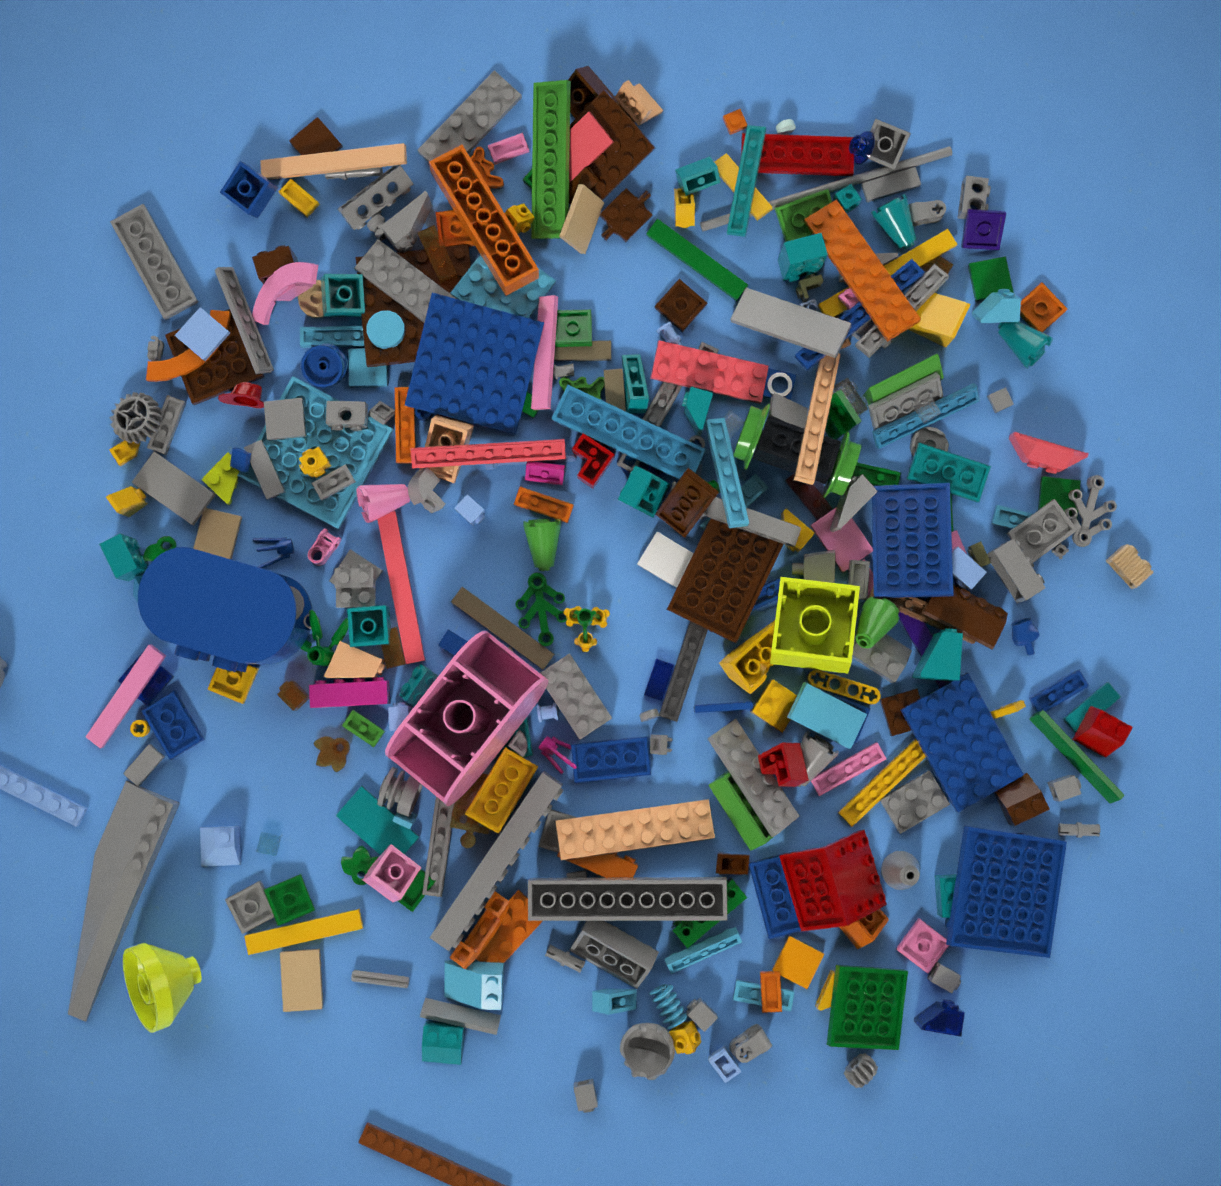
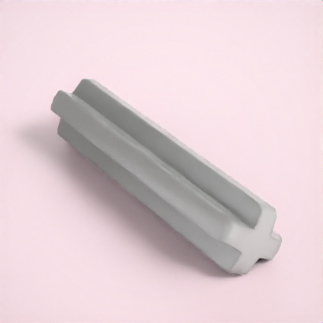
(380, 979)

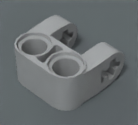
(752, 1042)

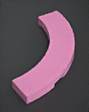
(278, 283)

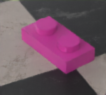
(544, 472)

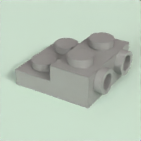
(355, 586)

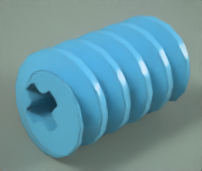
(669, 1005)

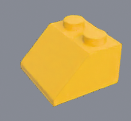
(774, 705)

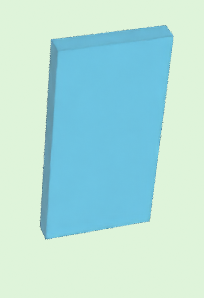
(826, 715)

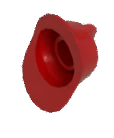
(244, 395)

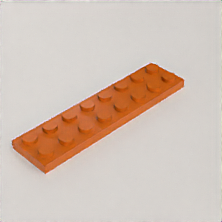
(863, 271)

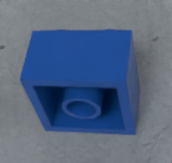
(248, 189)

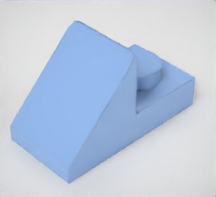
(724, 1064)

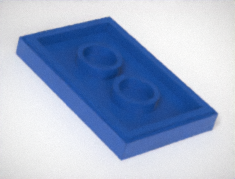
(172, 725)

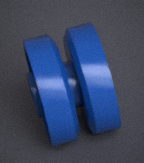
(328, 375)

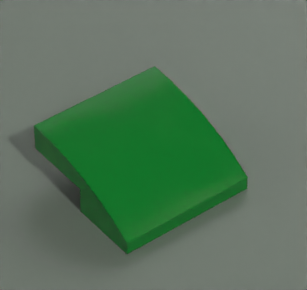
(841, 416)

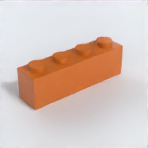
(607, 865)

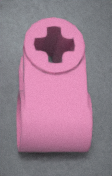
(323, 546)

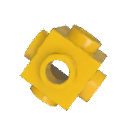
(520, 217)
(319, 459)
(685, 1037)

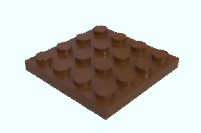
(625, 153)
(219, 373)

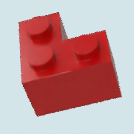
(596, 458)
(786, 763)

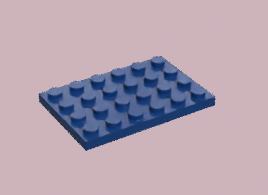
(912, 541)
(962, 742)

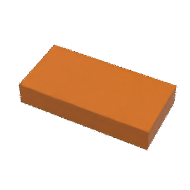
(770, 991)

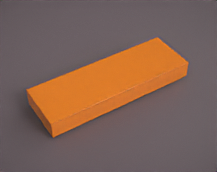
(543, 504)

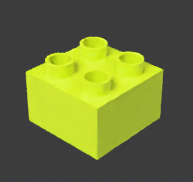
(815, 625)

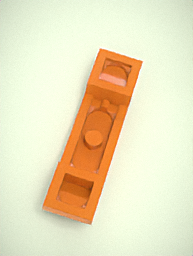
(483, 932)

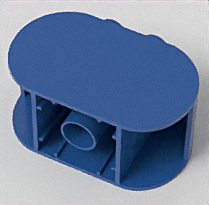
(222, 609)

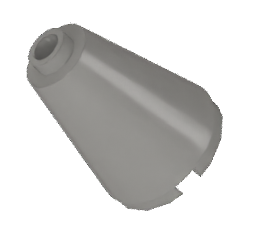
(816, 755)
(900, 870)

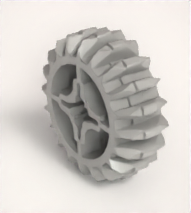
(141, 424)

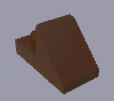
(732, 863)

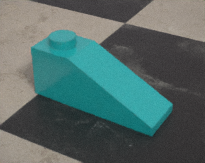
(634, 384)

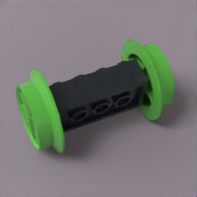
(780, 446)

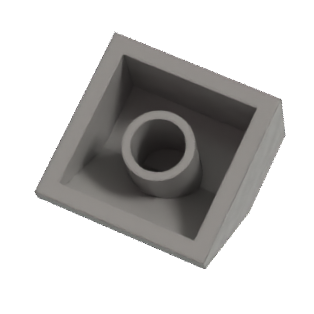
(888, 143)

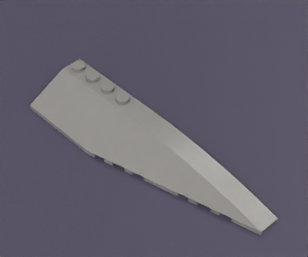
(116, 884)

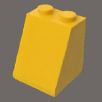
(940, 319)

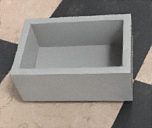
(1016, 571)

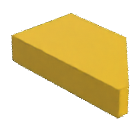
(125, 452)
(1008, 709)

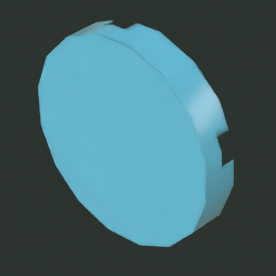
(385, 329)

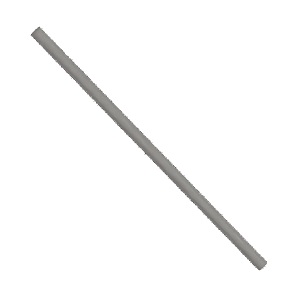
(841, 184)

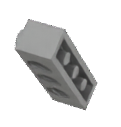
(365, 197)

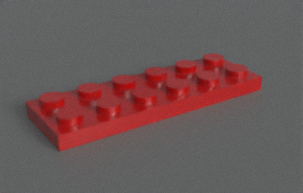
(806, 155)

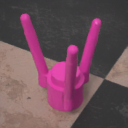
(549, 746)

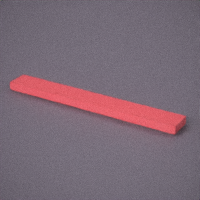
(488, 453)
(401, 588)

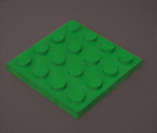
(867, 1007)

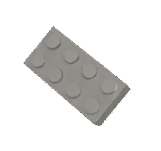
(575, 696)

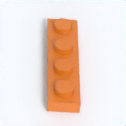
(404, 427)

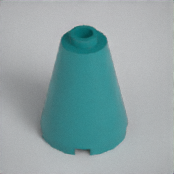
(897, 221)
(1024, 341)

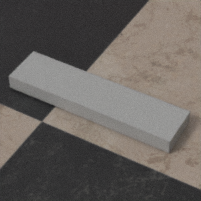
(460, 1016)

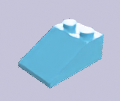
(476, 985)

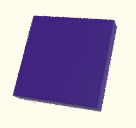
(983, 229)

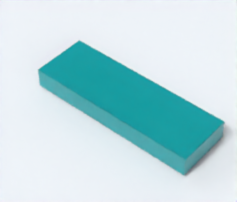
(1100, 699)

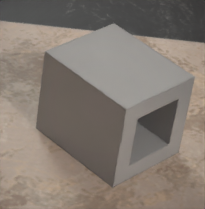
(1064, 787)
(944, 977)
(701, 1014)
(585, 1095)

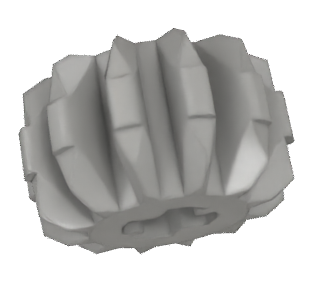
(860, 1070)

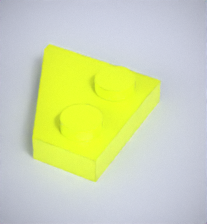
(222, 479)

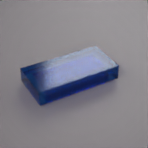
(659, 679)

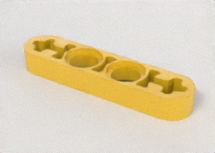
(843, 688)

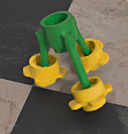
(585, 618)

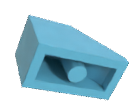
(613, 1000)

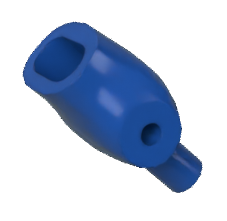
(1024, 634)

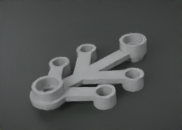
(1088, 513)

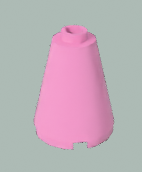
(381, 499)

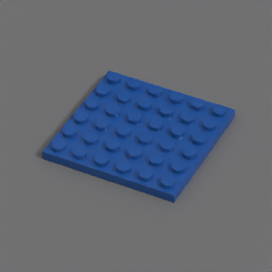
(474, 363)
(1006, 892)

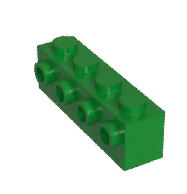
(691, 931)

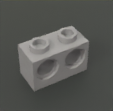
(970, 197)

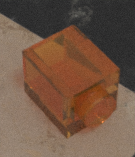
(293, 695)

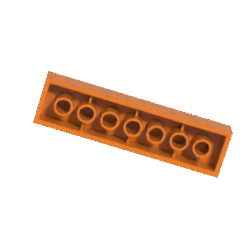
(484, 220)

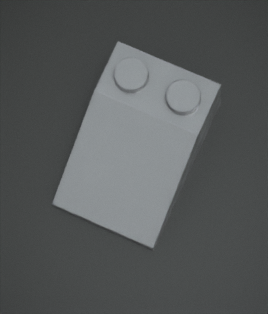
(403, 227)

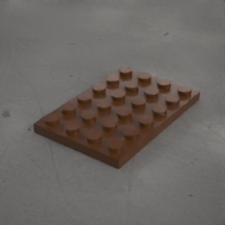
(724, 579)

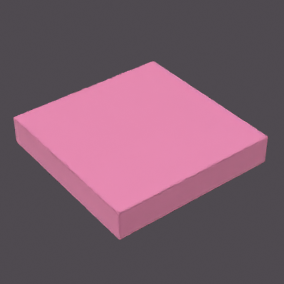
(923, 945)

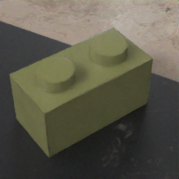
(979, 554)

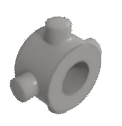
(1060, 551)

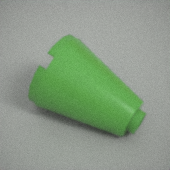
(542, 541)
(875, 621)

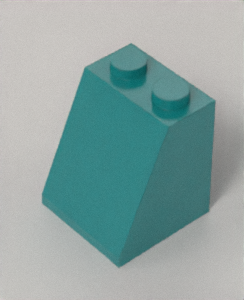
(941, 657)

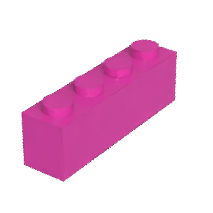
(349, 694)

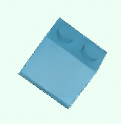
(998, 307)

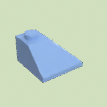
(220, 846)

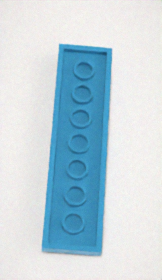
(627, 433)

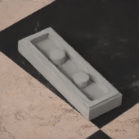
(891, 184)
(171, 415)
(264, 470)

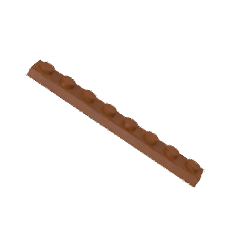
(422, 1159)

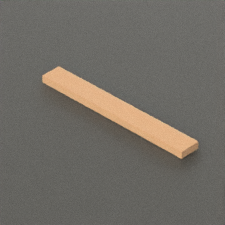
(334, 161)
(816, 420)

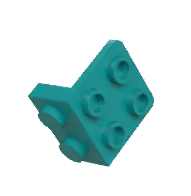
(418, 684)

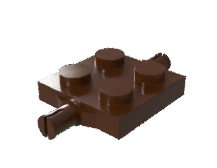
(625, 215)

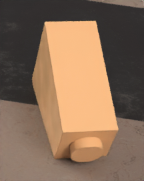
(354, 663)

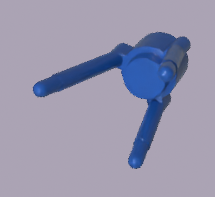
(284, 547)

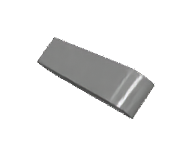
(759, 524)

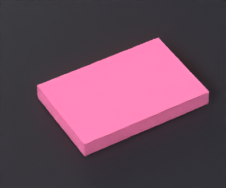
(847, 542)

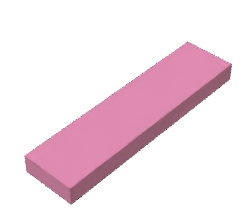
(848, 768)

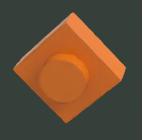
(735, 121)

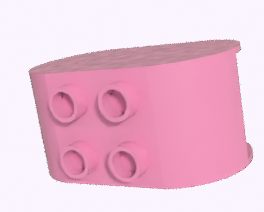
(466, 717)

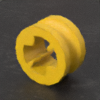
(134, 726)

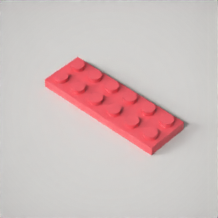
(709, 372)

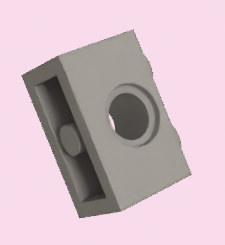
(336, 410)

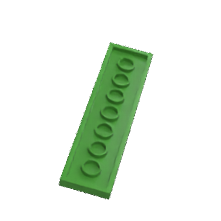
(550, 158)

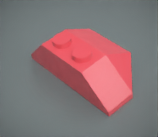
(1044, 454)

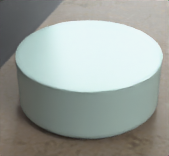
(785, 127)

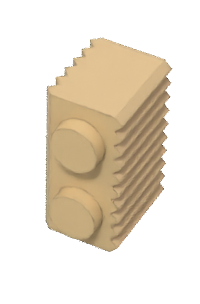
(1130, 566)

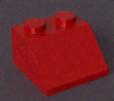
(1101, 732)

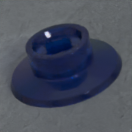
(862, 147)

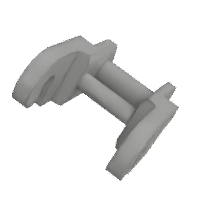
(154, 350)

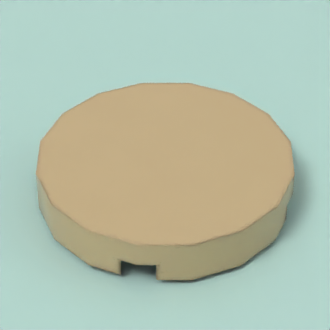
(312, 306)

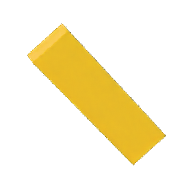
(728, 172)

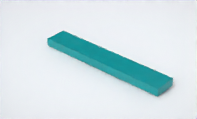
(746, 181)

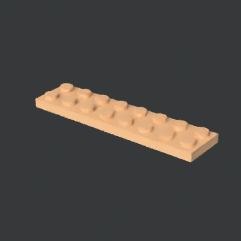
(634, 829)

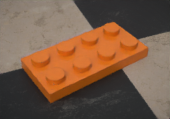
(512, 931)

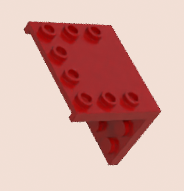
(833, 883)

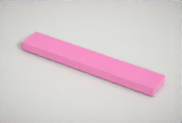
(545, 354)
(125, 696)

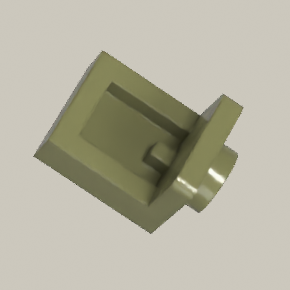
(809, 282)

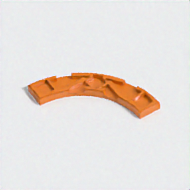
(185, 362)

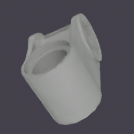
(923, 212)

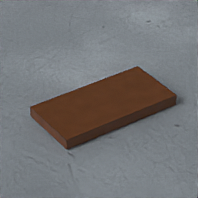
(686, 502)

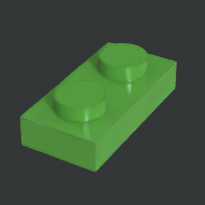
(363, 728)

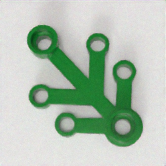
(541, 606)

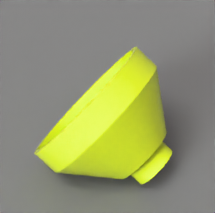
(158, 983)

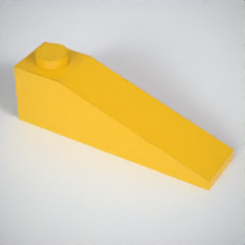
(750, 660)

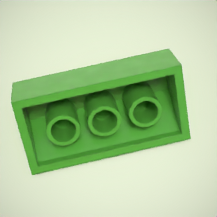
(904, 379)
(739, 811)

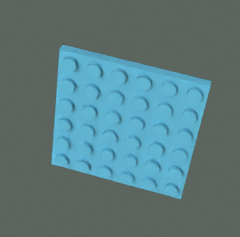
(349, 447)

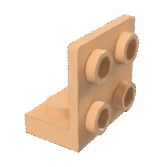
(637, 102)

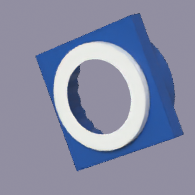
(768, 391)

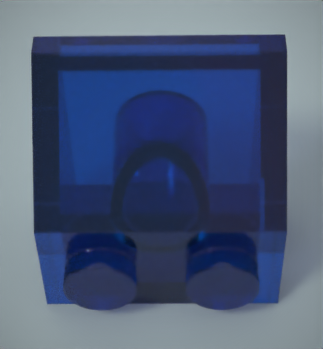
(942, 1018)

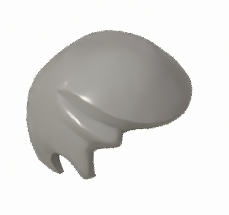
(647, 1050)

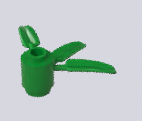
(319, 654)

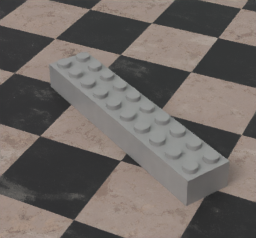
(494, 864)
(628, 899)

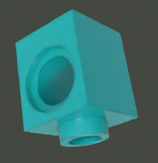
(848, 198)

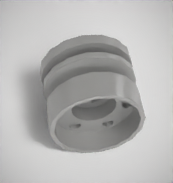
(399, 791)

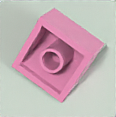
(392, 874)

